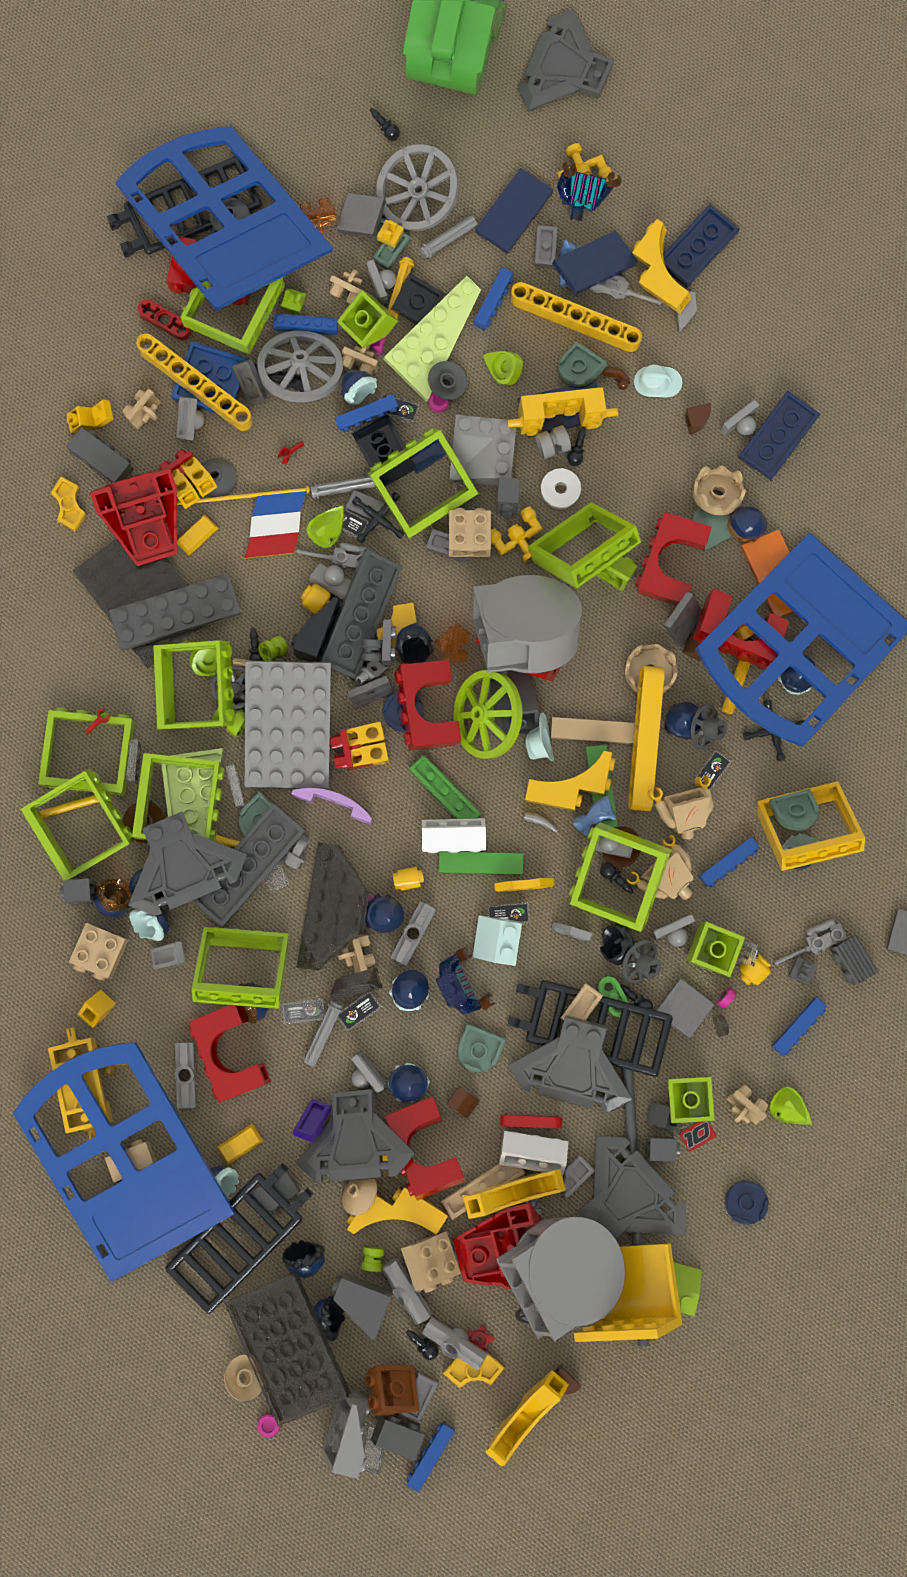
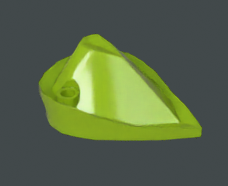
(504, 366)
(326, 526)
(204, 662)
(790, 1107)

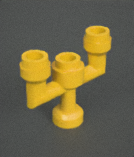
(584, 167)
(518, 535)

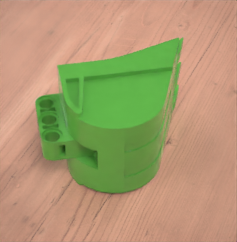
(452, 41)

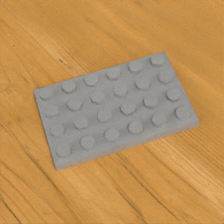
(287, 724)

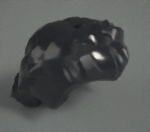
(616, 943)

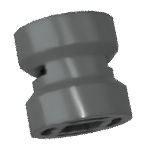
(369, 645)

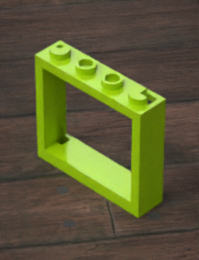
(254, 329)
(437, 512)
(595, 560)
(165, 688)
(82, 715)
(146, 782)
(48, 840)
(662, 854)
(235, 994)

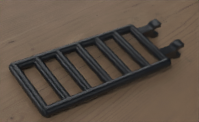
(129, 214)
(605, 1002)
(252, 1263)

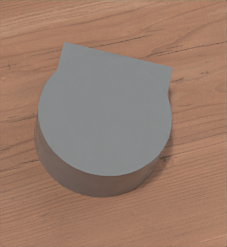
(526, 623)
(564, 1274)

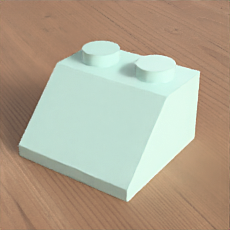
(497, 940)

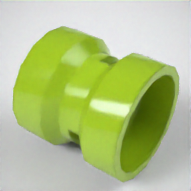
(275, 647)
(372, 1258)

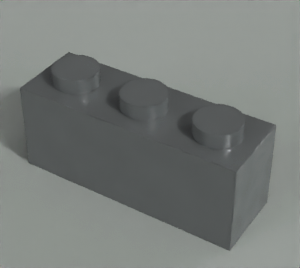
(99, 456)

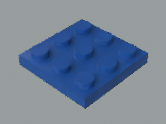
(216, 367)

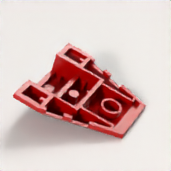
(141, 514)
(490, 1239)

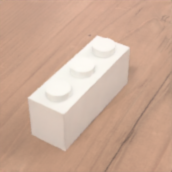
(453, 835)
(533, 1152)

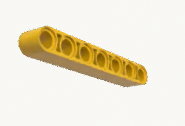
(581, 325)
(189, 374)
(646, 737)

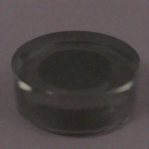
(720, 1025)

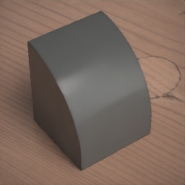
(660, 1116)

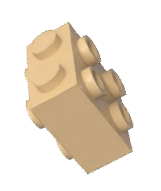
(469, 533)
(98, 952)
(431, 1262)

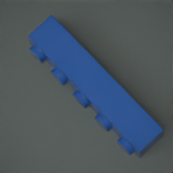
(494, 299)
(319, 325)
(367, 413)
(729, 862)
(799, 1026)
(430, 1456)

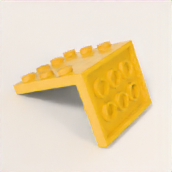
(647, 1301)

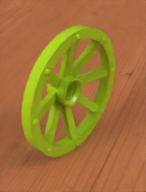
(484, 714)

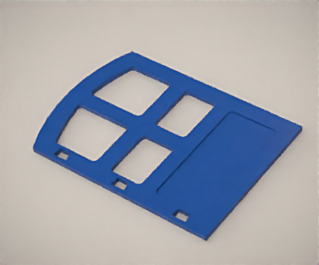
(246, 250)
(834, 607)
(150, 1206)

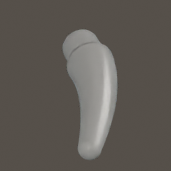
(538, 819)

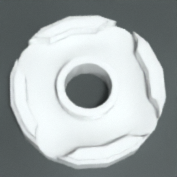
(560, 477)

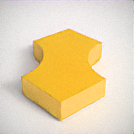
(70, 513)
(402, 616)
(538, 883)
(461, 1372)

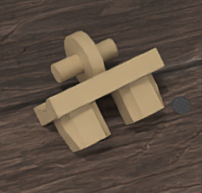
(339, 285)
(361, 357)
(144, 409)
(354, 956)
(745, 1108)

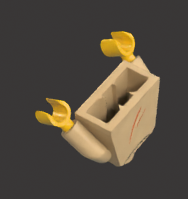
(687, 809)
(675, 877)

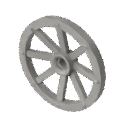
(416, 184)
(300, 363)

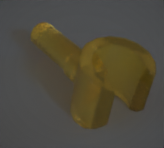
(111, 1069)

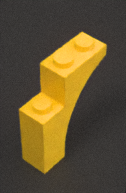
(657, 279)
(566, 793)
(513, 1192)
(404, 1208)
(526, 1416)

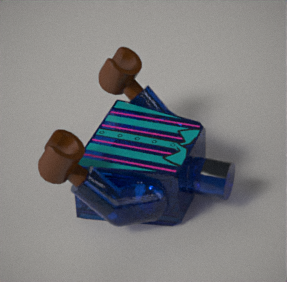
(583, 190)
(456, 987)

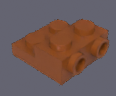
(392, 1389)

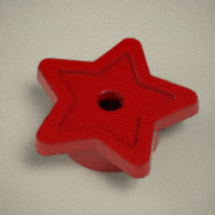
(481, 1332)

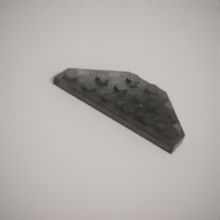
(333, 910)

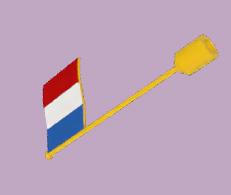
(273, 521)

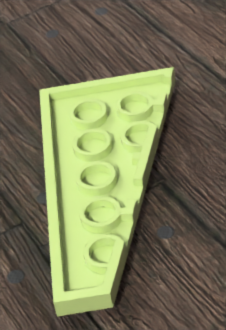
(433, 338)
(189, 789)

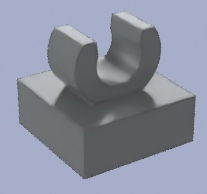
(802, 971)

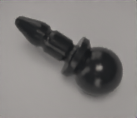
(390, 130)
(575, 456)
(255, 655)
(610, 872)
(640, 1001)
(428, 1349)

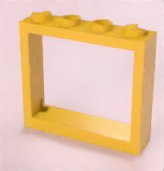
(822, 850)

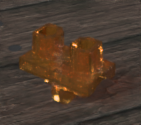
(321, 216)
(450, 642)

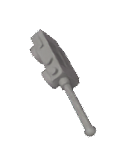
(618, 288)
(340, 556)
(819, 943)

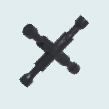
(377, 518)
(763, 732)

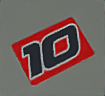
(697, 1135)

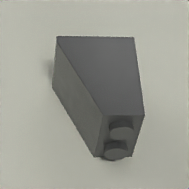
(530, 708)
(362, 1302)

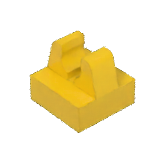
(390, 233)

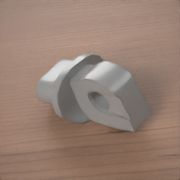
(368, 675)
(295, 856)

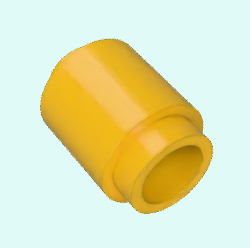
(408, 878)

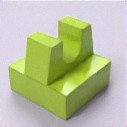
(293, 301)

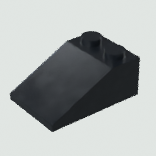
(379, 441)
(313, 635)

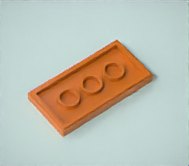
(762, 558)

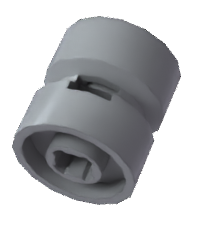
(553, 442)

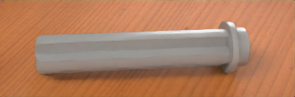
(447, 237)
(341, 486)
(323, 1033)

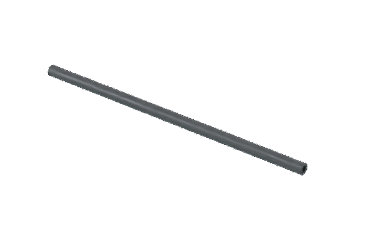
(631, 1135)

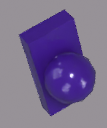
(312, 1120)

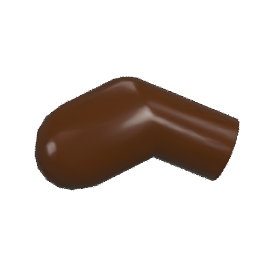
(619, 374)

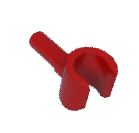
(286, 452)
(97, 721)

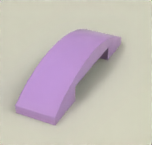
(309, 794)

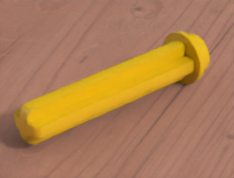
(406, 265)
(740, 675)

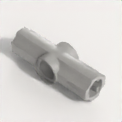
(407, 946)
(185, 1089)
(404, 1291)
(455, 1343)

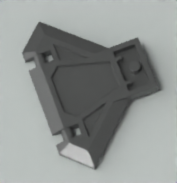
(563, 64)
(181, 866)
(573, 1067)
(355, 1142)
(631, 1193)

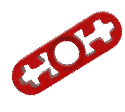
(159, 312)
(530, 1121)

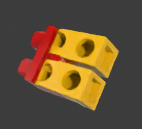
(185, 470)
(356, 749)

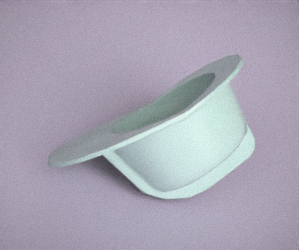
(658, 381)
(538, 741)

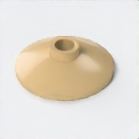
(359, 1195)
(249, 1387)

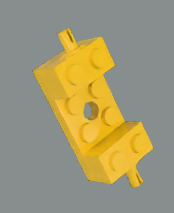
(535, 408)
(72, 1112)

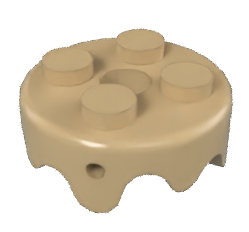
(723, 480)
(654, 656)

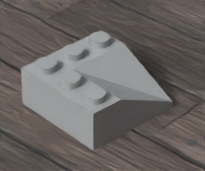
(483, 449)
(343, 1441)

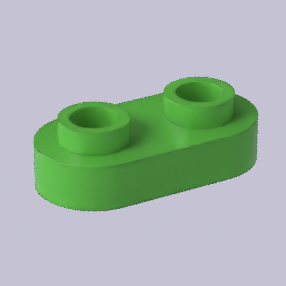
(616, 993)

